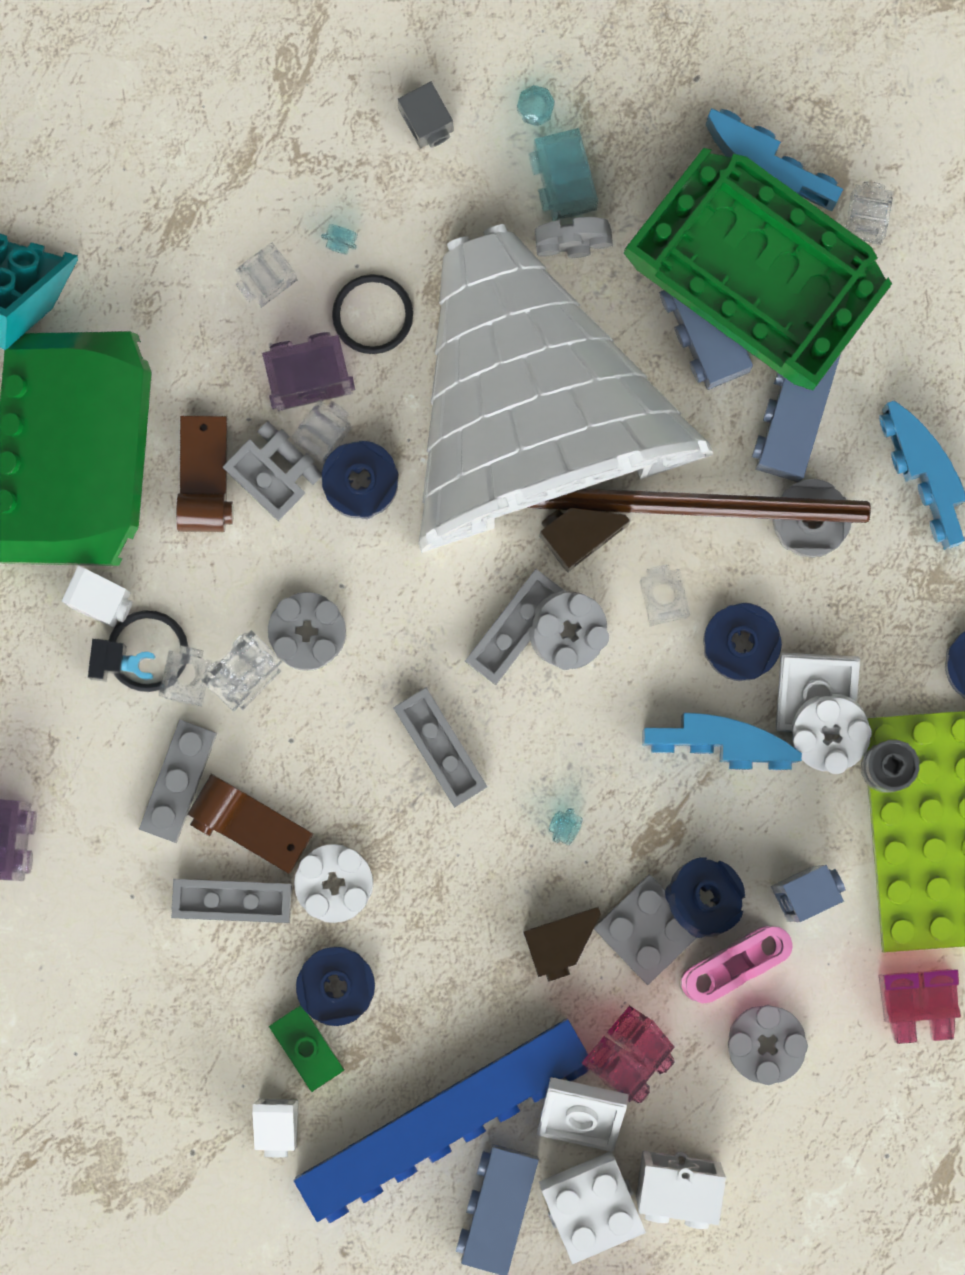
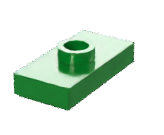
(306, 1048)

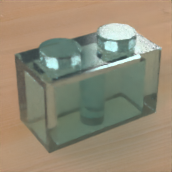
(564, 175)

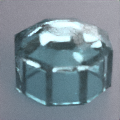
(535, 105)

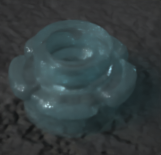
(340, 239)
(565, 826)

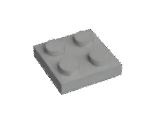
(645, 930)

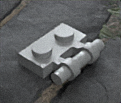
(264, 479)

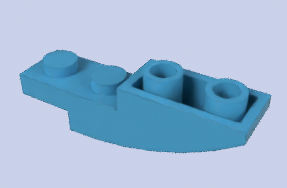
(761, 147)
(922, 457)
(738, 742)

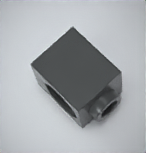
(426, 116)

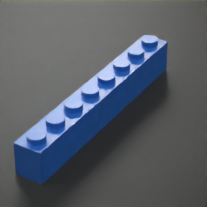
(440, 1121)

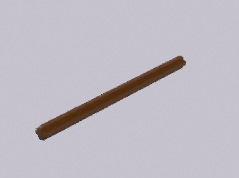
(712, 505)

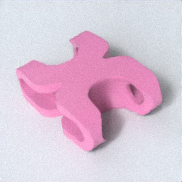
(736, 964)

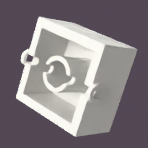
(680, 1191)
(591, 1207)

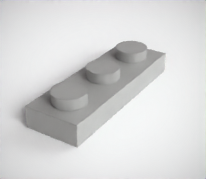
(511, 630)
(440, 747)
(178, 781)
(231, 901)

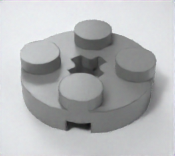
(573, 238)
(808, 542)
(548, 624)
(290, 646)
(790, 1044)

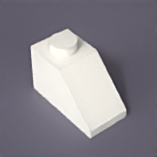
(97, 597)
(275, 1126)

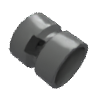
(890, 766)

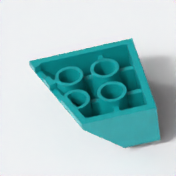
(28, 286)

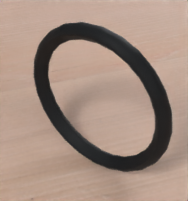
(377, 279)
(151, 615)

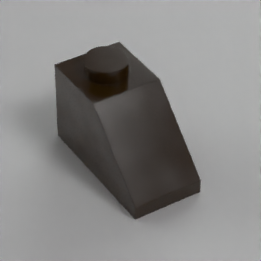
(579, 533)
(560, 943)

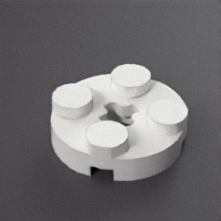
(827, 711)
(320, 901)

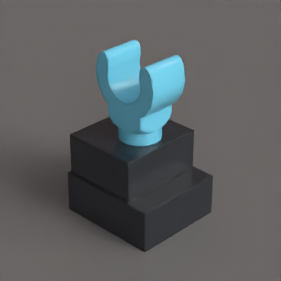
(111, 658)

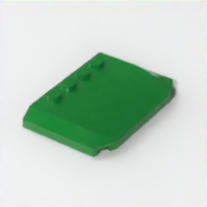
(760, 265)
(72, 447)

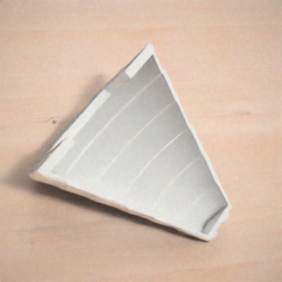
(530, 396)

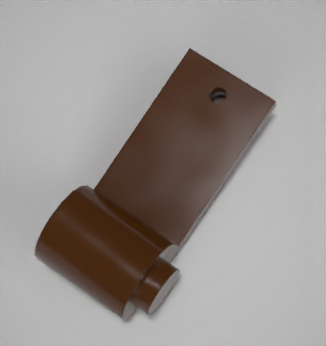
(203, 481)
(248, 823)

